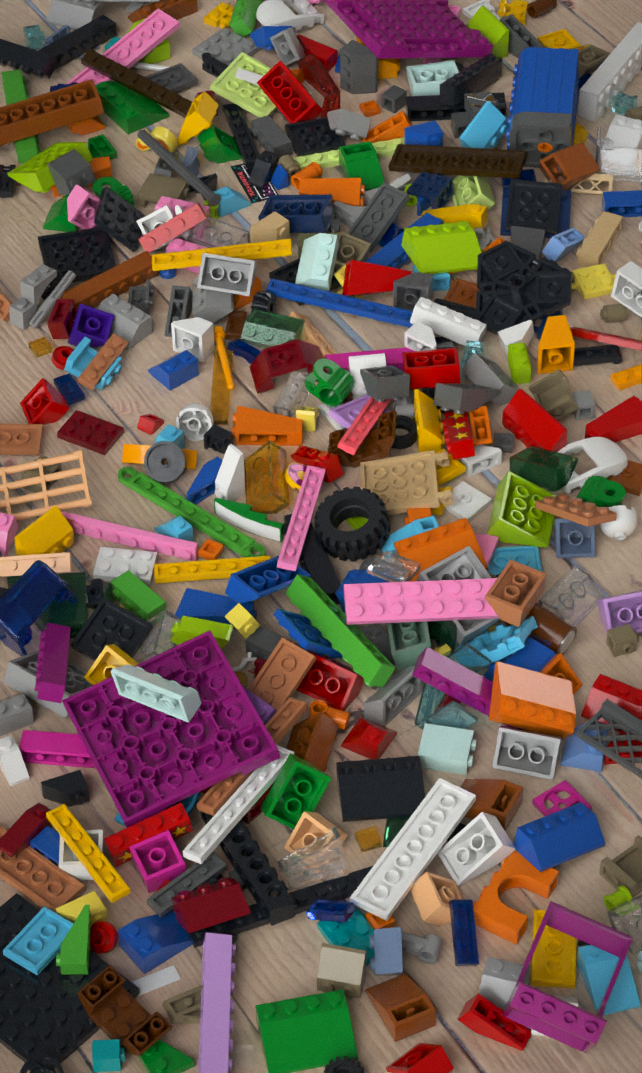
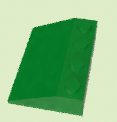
(128, 107)
(305, 1032)

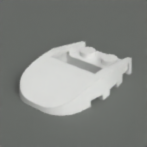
(278, 14)
(603, 452)

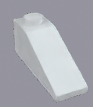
(230, 478)

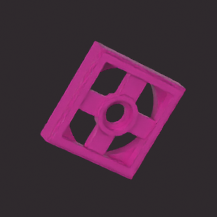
(550, 794)

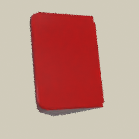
(149, 423)

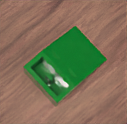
(361, 162)

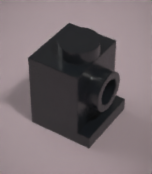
(218, 439)
(96, 592)

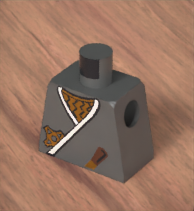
(475, 101)

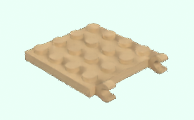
(407, 481)

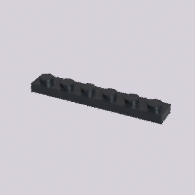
(241, 134)

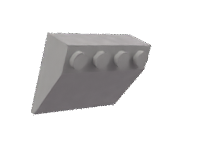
(461, 566)
(22, 674)

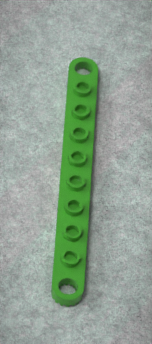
(190, 512)

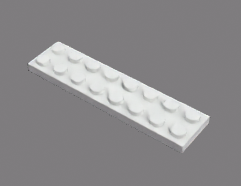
(413, 849)

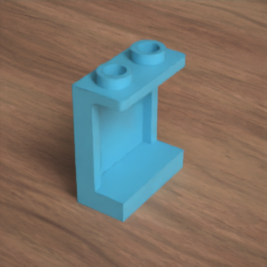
(82, 356)

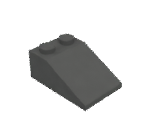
(462, 396)

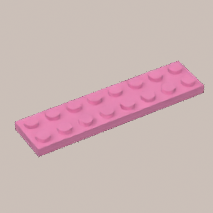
(134, 44)
(418, 601)

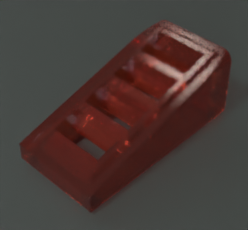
(328, 105)

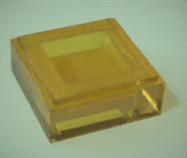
(40, 347)
(368, 839)

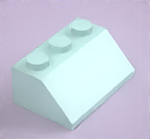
(426, 78)
(318, 261)

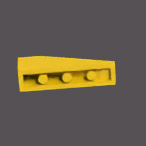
(473, 213)

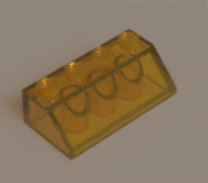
(265, 479)

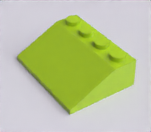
(35, 171)
(442, 247)
(515, 515)

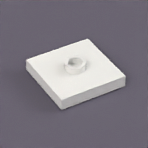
(468, 502)

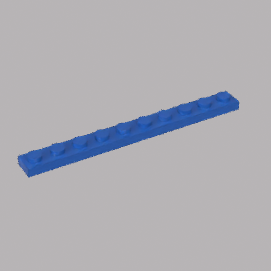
(340, 302)

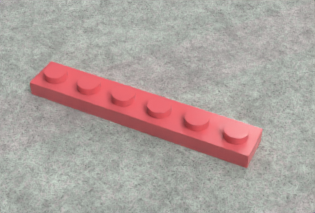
(362, 425)

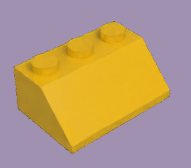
(428, 425)
(46, 535)
(107, 660)

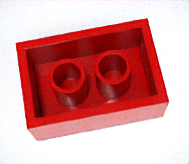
(431, 367)

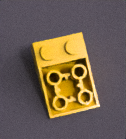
(198, 117)

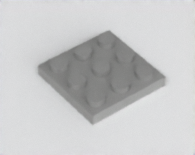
(225, 46)

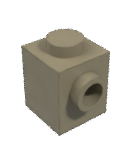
(622, 640)

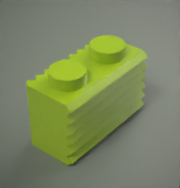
(519, 363)

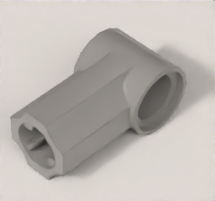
(405, 407)
(426, 947)

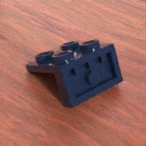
(433, 187)

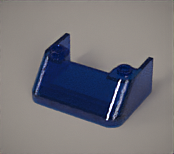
(27, 601)

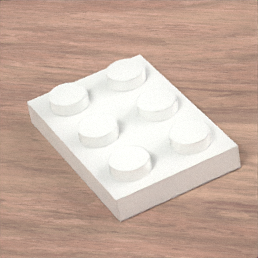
(116, 561)

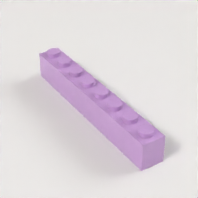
(216, 1004)

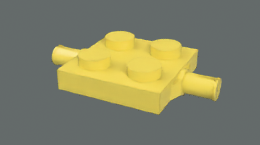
(593, 281)

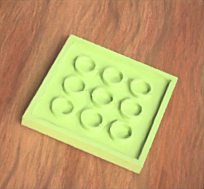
(243, 93)

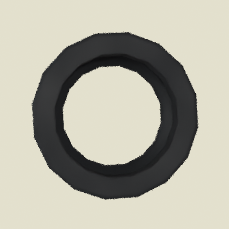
(409, 439)

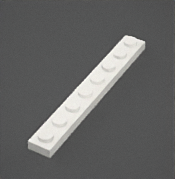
(234, 809)

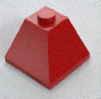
(44, 404)
(369, 739)
(422, 1059)

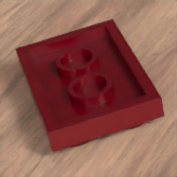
(90, 432)

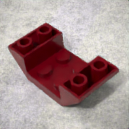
(283, 360)

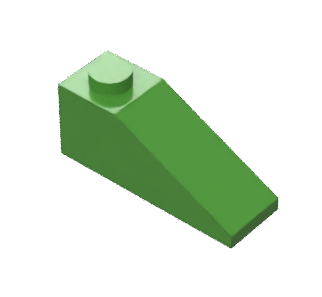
(76, 945)

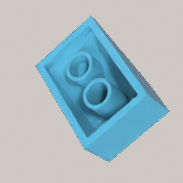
(596, 970)

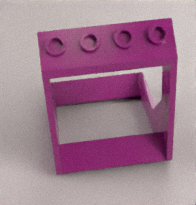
(555, 1016)

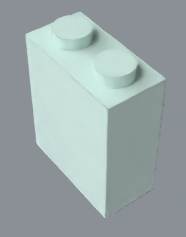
(446, 749)

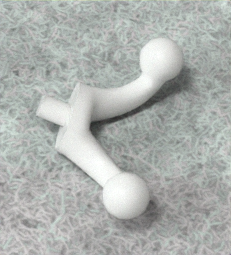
(245, 660)

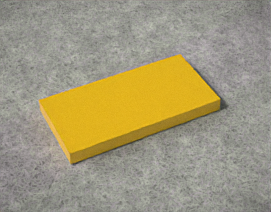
(554, 957)

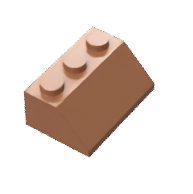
(516, 592)

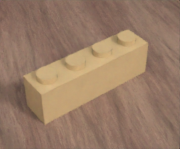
(599, 239)

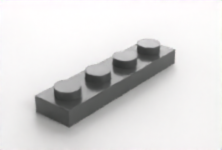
(189, 880)

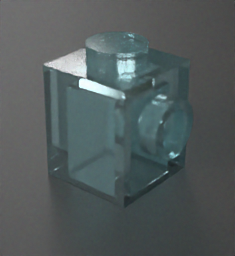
(33, 37)

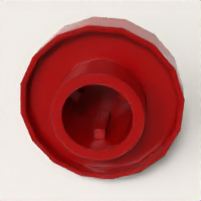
(60, 356)
(103, 937)

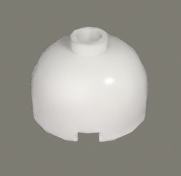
(194, 421)
(623, 526)

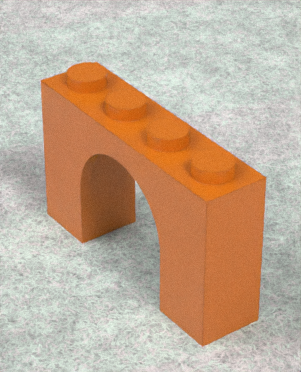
(514, 873)

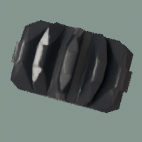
(264, 301)

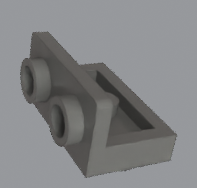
(141, 296)

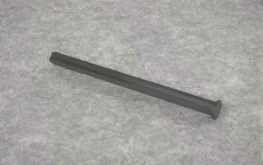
(197, 184)

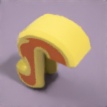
(163, 136)

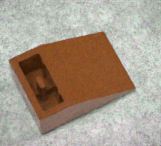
(569, 166)
(494, 798)
(402, 1006)

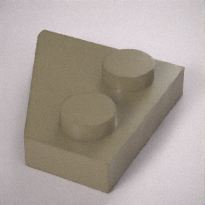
(185, 1006)

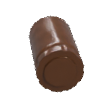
(540, 7)

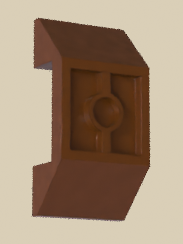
(374, 447)
(121, 1014)

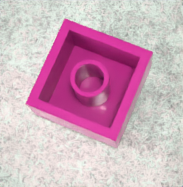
(157, 860)

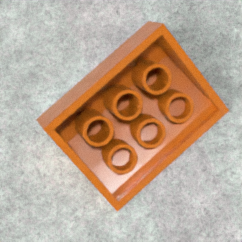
(439, 544)
(532, 701)

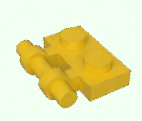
(517, 8)
(219, 15)

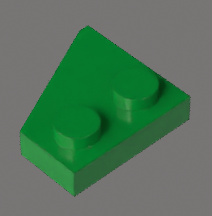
(101, 147)
(165, 1059)

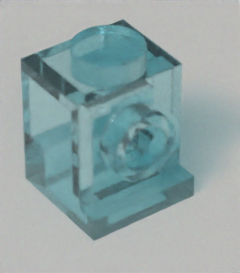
(622, 102)
(471, 347)

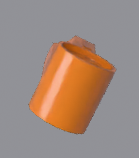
(339, 717)

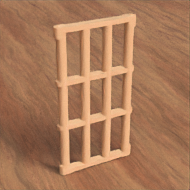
(45, 494)

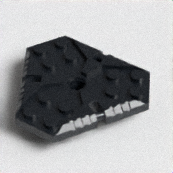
(541, 289)

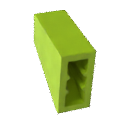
(192, 627)

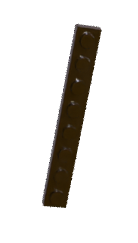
(136, 82)

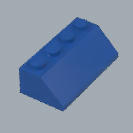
(260, 580)
(559, 837)

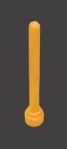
(219, 335)

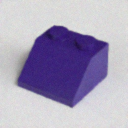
(90, 324)

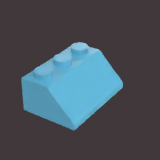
(485, 128)

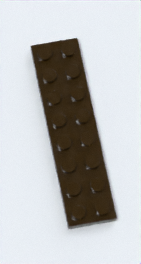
(458, 161)

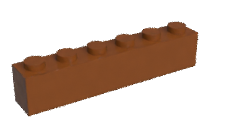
(113, 281)

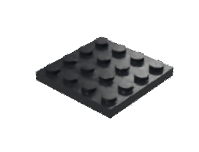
(80, 251)

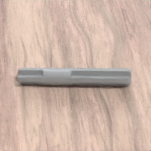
(50, 301)

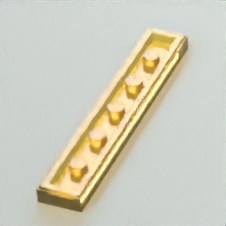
(220, 393)

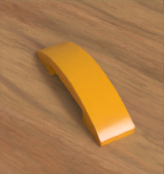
(135, 455)

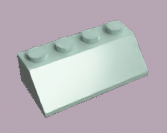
(156, 692)

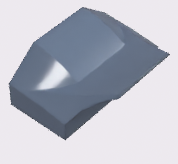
(191, 161)

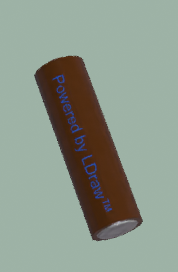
(551, 629)

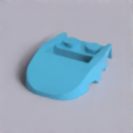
(503, 640)

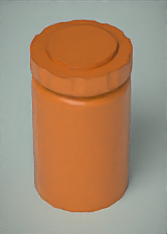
(311, 171)

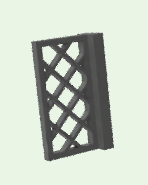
(618, 719)

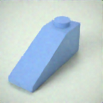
(562, 244)

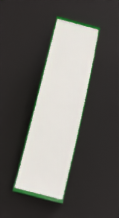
(248, 520)

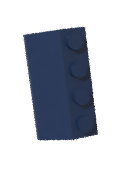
(304, 212)

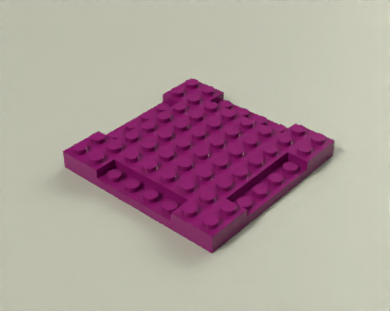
(410, 28)
(159, 759)

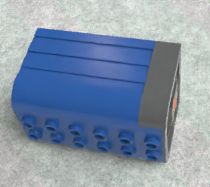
(543, 102)

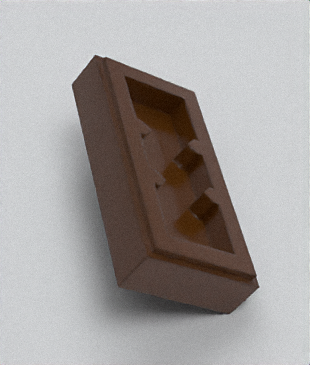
(235, 324)

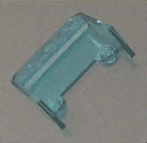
(452, 714)

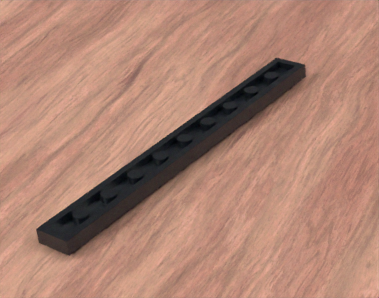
(331, 890)

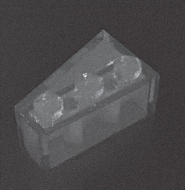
(314, 863)

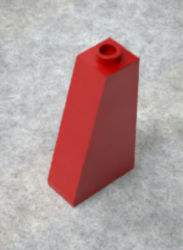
(369, 278)
(619, 422)

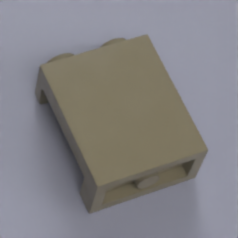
(158, 186)
(555, 395)
(625, 868)

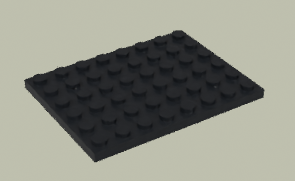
(42, 1011)

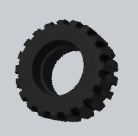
(350, 504)

